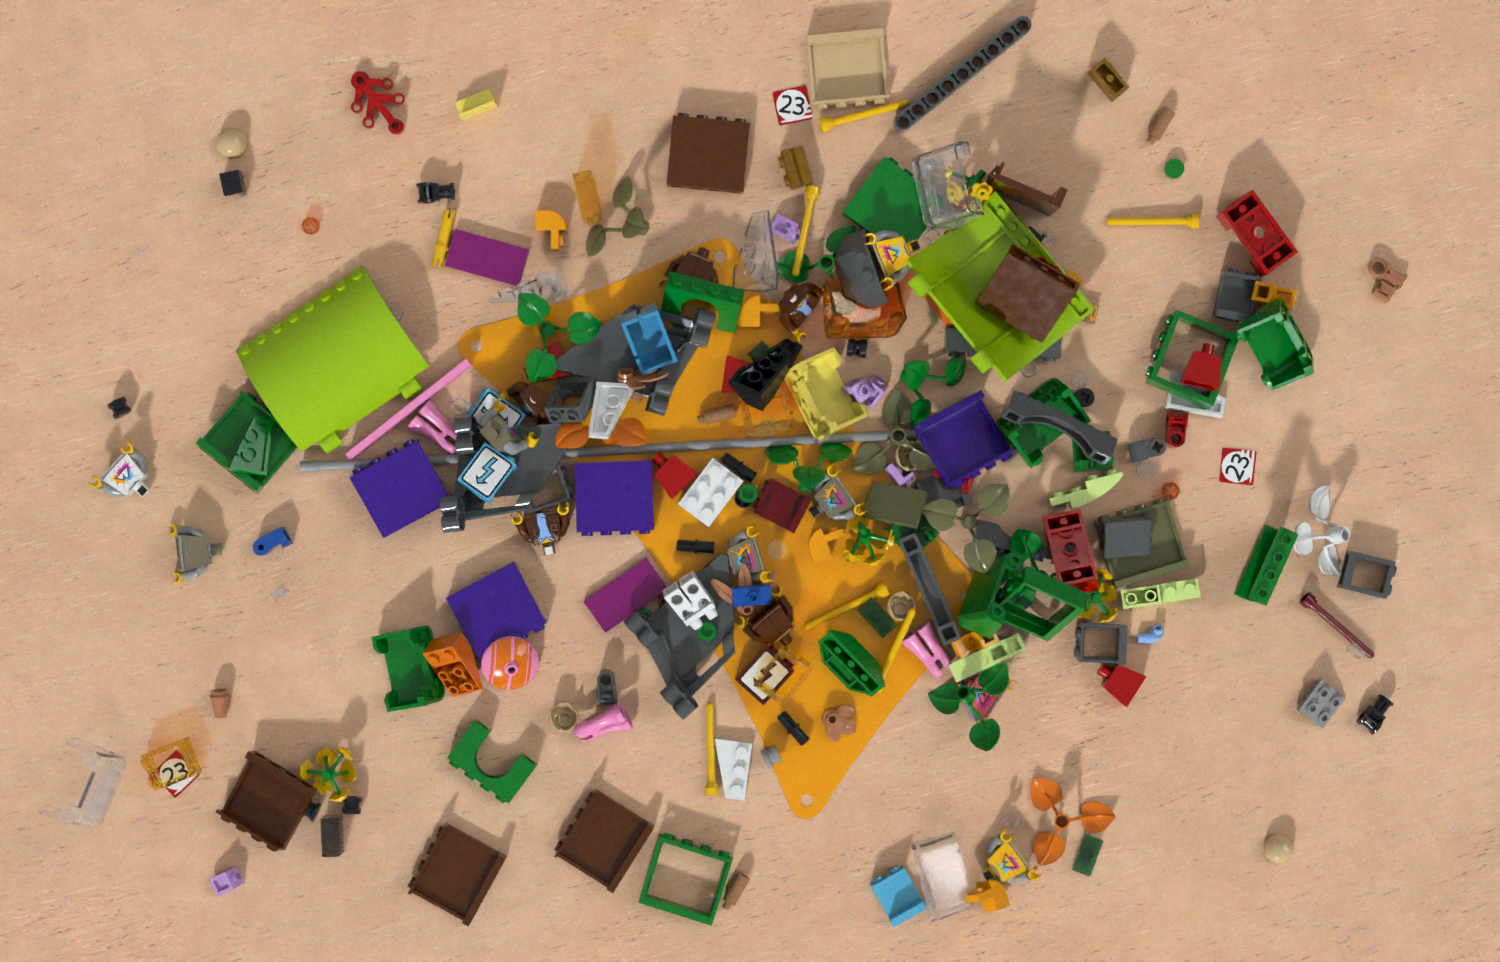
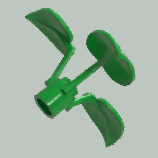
(825, 263)
(531, 311)
(914, 375)
(808, 476)
(1026, 544)
(948, 696)

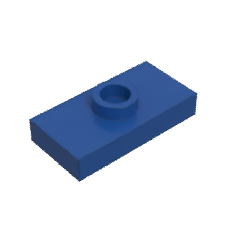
(751, 595)

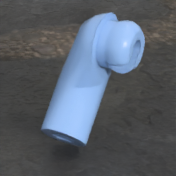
(1152, 636)

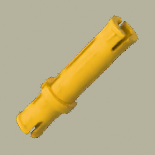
(443, 239)

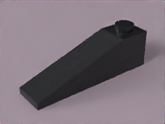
(763, 377)

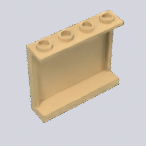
(847, 68)

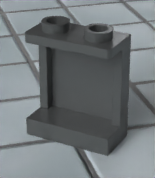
(1234, 295)
(938, 490)
(1125, 536)

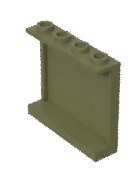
(1166, 548)

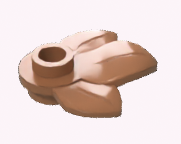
(841, 724)

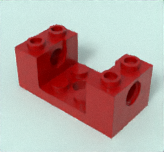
(1243, 218)
(1071, 568)

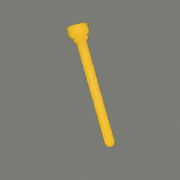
(828, 123)
(812, 194)
(1191, 221)
(880, 591)
(897, 643)
(711, 787)

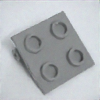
(1320, 703)

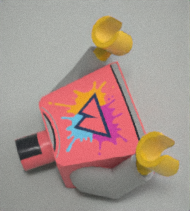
(984, 701)

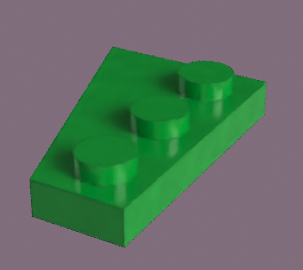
(254, 448)

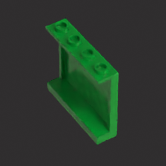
(888, 202)
(228, 432)
(1266, 564)

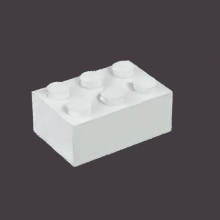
(710, 492)

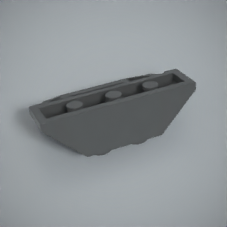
(859, 271)

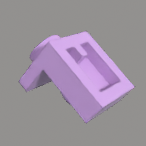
(786, 228)
(879, 387)
(859, 388)
(895, 474)
(226, 881)

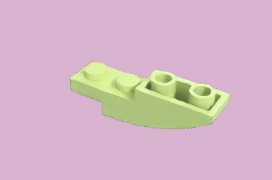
(1093, 489)
(1160, 593)
(987, 657)

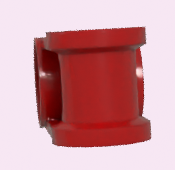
(1175, 427)

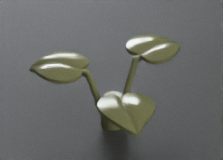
(633, 225)
(870, 458)
(941, 516)

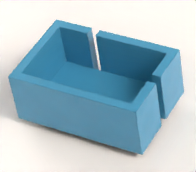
(648, 339)

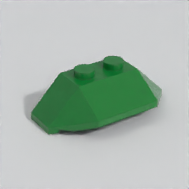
(851, 663)

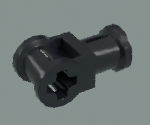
(434, 192)
(1375, 714)

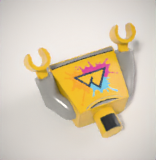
(892, 253)
(1007, 861)

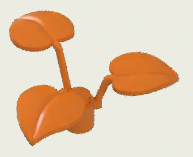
(628, 433)
(1047, 793)

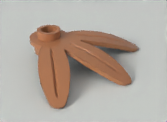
(635, 379)
(744, 579)

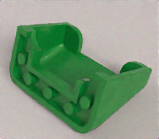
(1277, 344)
(1034, 437)
(979, 610)
(409, 672)

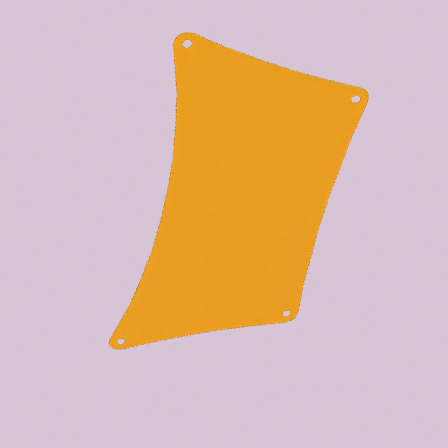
(809, 587)

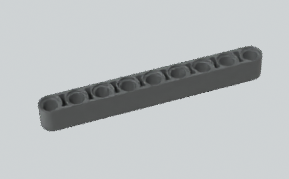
(966, 66)

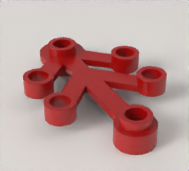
(375, 99)

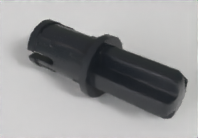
(738, 467)
(695, 546)
(793, 728)

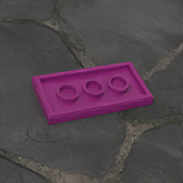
(487, 257)
(625, 595)

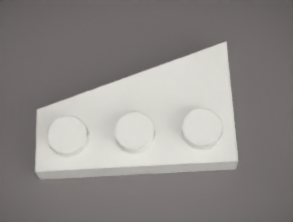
(1176, 403)
(607, 408)
(734, 766)

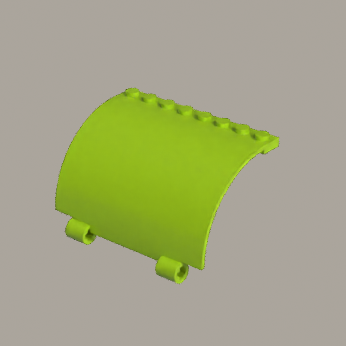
(959, 269)
(332, 362)

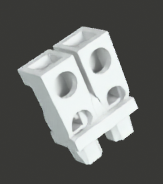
(693, 606)

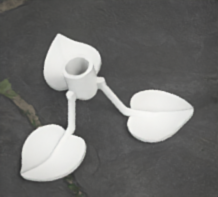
(1320, 506)

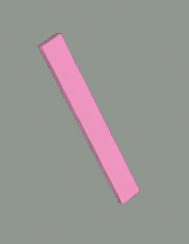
(409, 409)

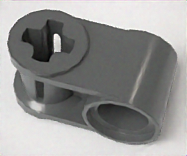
(1143, 449)
(606, 691)

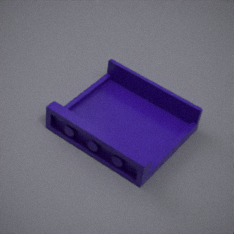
(963, 440)
(399, 487)
(614, 497)
(496, 608)

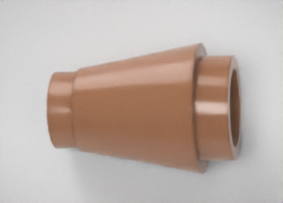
(219, 701)

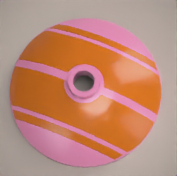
(507, 653)

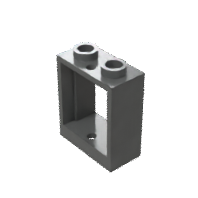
(565, 388)
(567, 488)
(1348, 570)
(1121, 643)

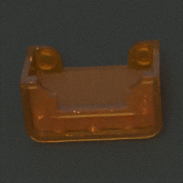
(852, 320)

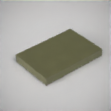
(895, 504)

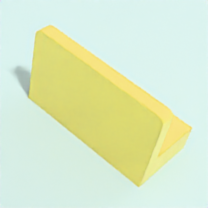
(476, 104)

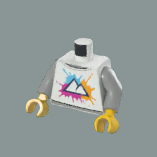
(125, 474)

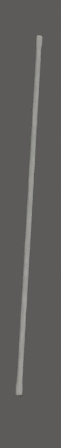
(316, 466)

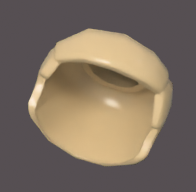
(231, 143)
(902, 457)
(899, 605)
(563, 717)
(1278, 849)

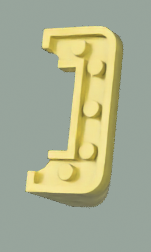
(819, 395)

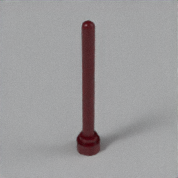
(1309, 601)

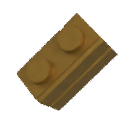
(1108, 80)
(796, 168)

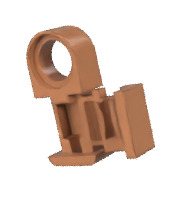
(1389, 282)

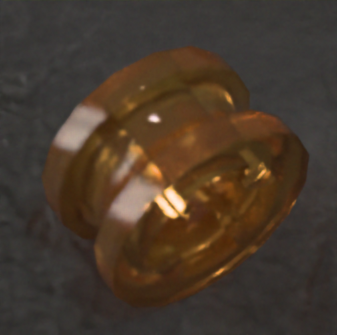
(312, 220)
(1176, 491)

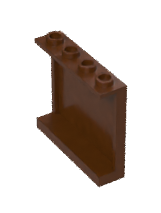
(708, 153)
(1024, 194)
(1027, 293)
(267, 802)
(604, 839)
(457, 873)

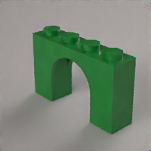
(724, 298)
(465, 756)

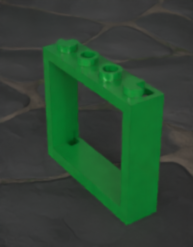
(1158, 355)
(1030, 623)
(675, 908)

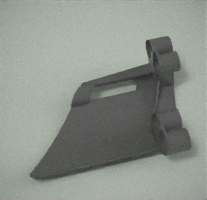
(611, 352)
(532, 472)
(678, 646)

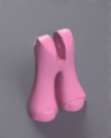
(421, 427)
(914, 644)
(612, 719)

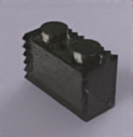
(332, 835)

